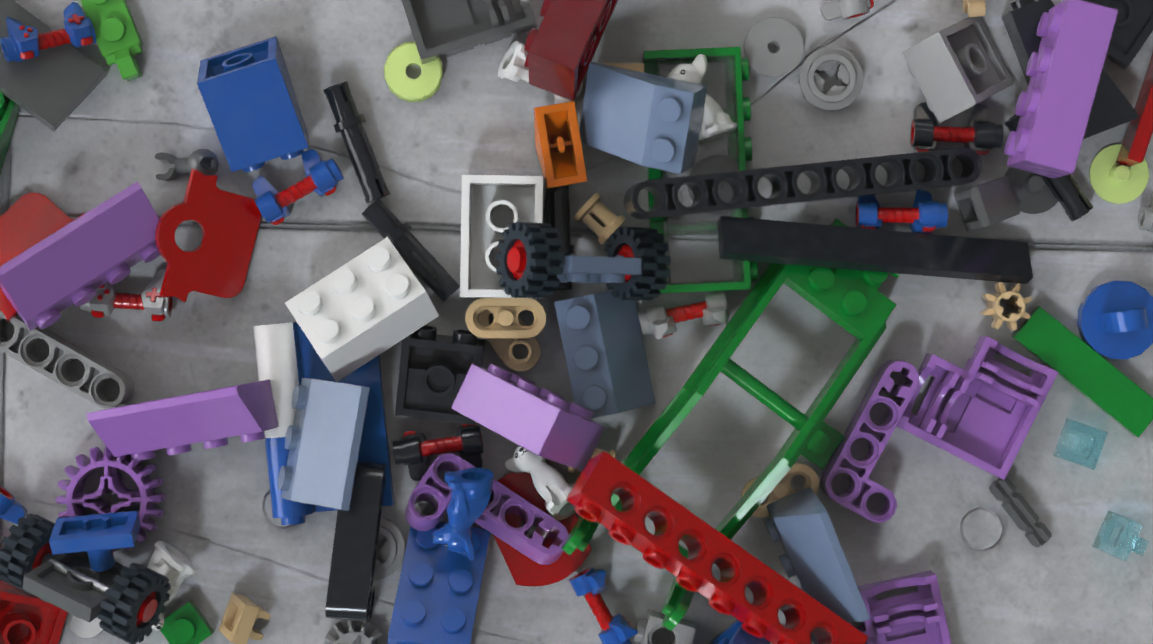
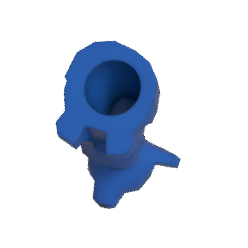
(467, 502)

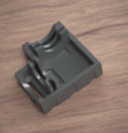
(459, 25)

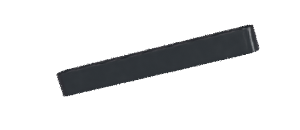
(822, 178)

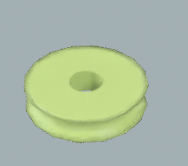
(404, 87)

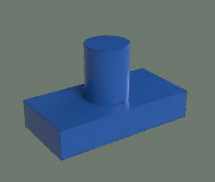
(96, 535)

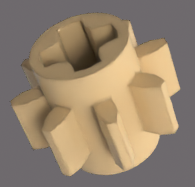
(1016, 301)

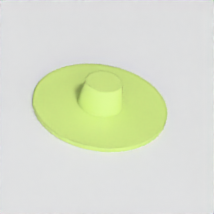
(1116, 181)

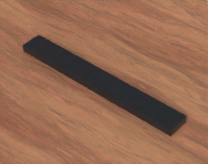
(873, 250)

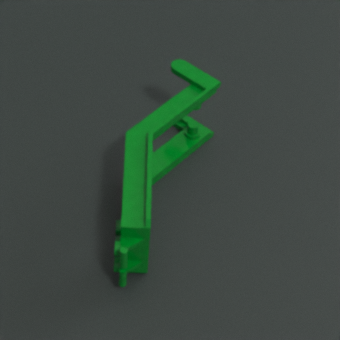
(842, 295)

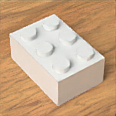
(486, 210)
(362, 309)

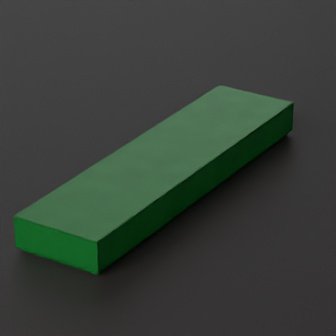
(1086, 371)

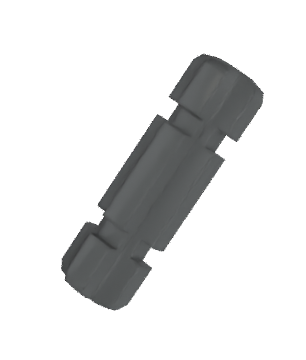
(1020, 512)

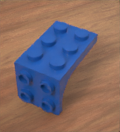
(437, 591)

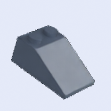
(642, 117)

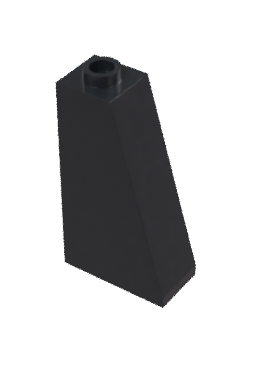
(1109, 104)

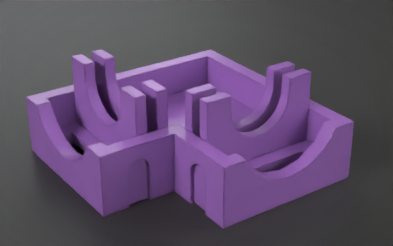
(979, 409)
(906, 617)

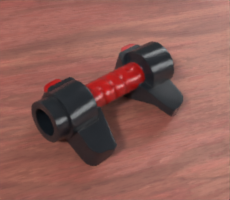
(978, 135)
(415, 449)

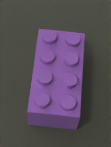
(1060, 88)

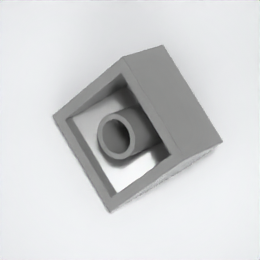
(957, 68)

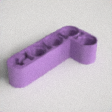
(877, 436)
(493, 518)

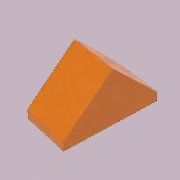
(559, 144)

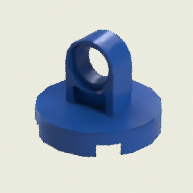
(1117, 320)

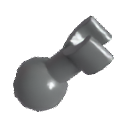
(198, 160)

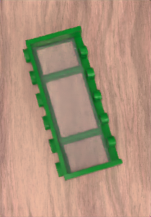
(694, 237)

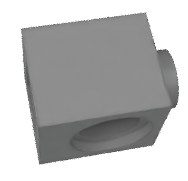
(683, 632)

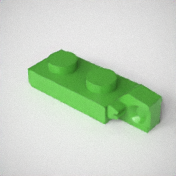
(116, 35)

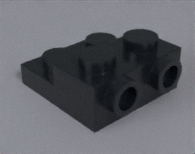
(434, 371)

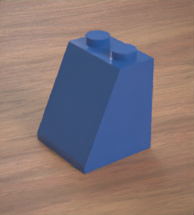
(253, 105)

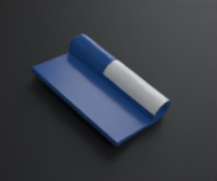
(285, 359)

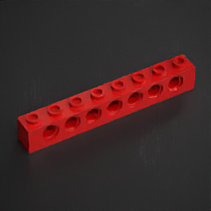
(705, 546)

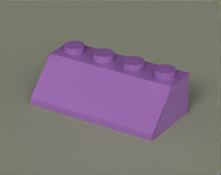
(81, 258)
(187, 420)

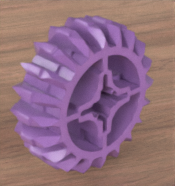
(110, 481)

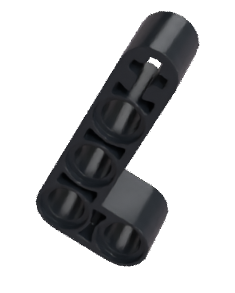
(355, 547)

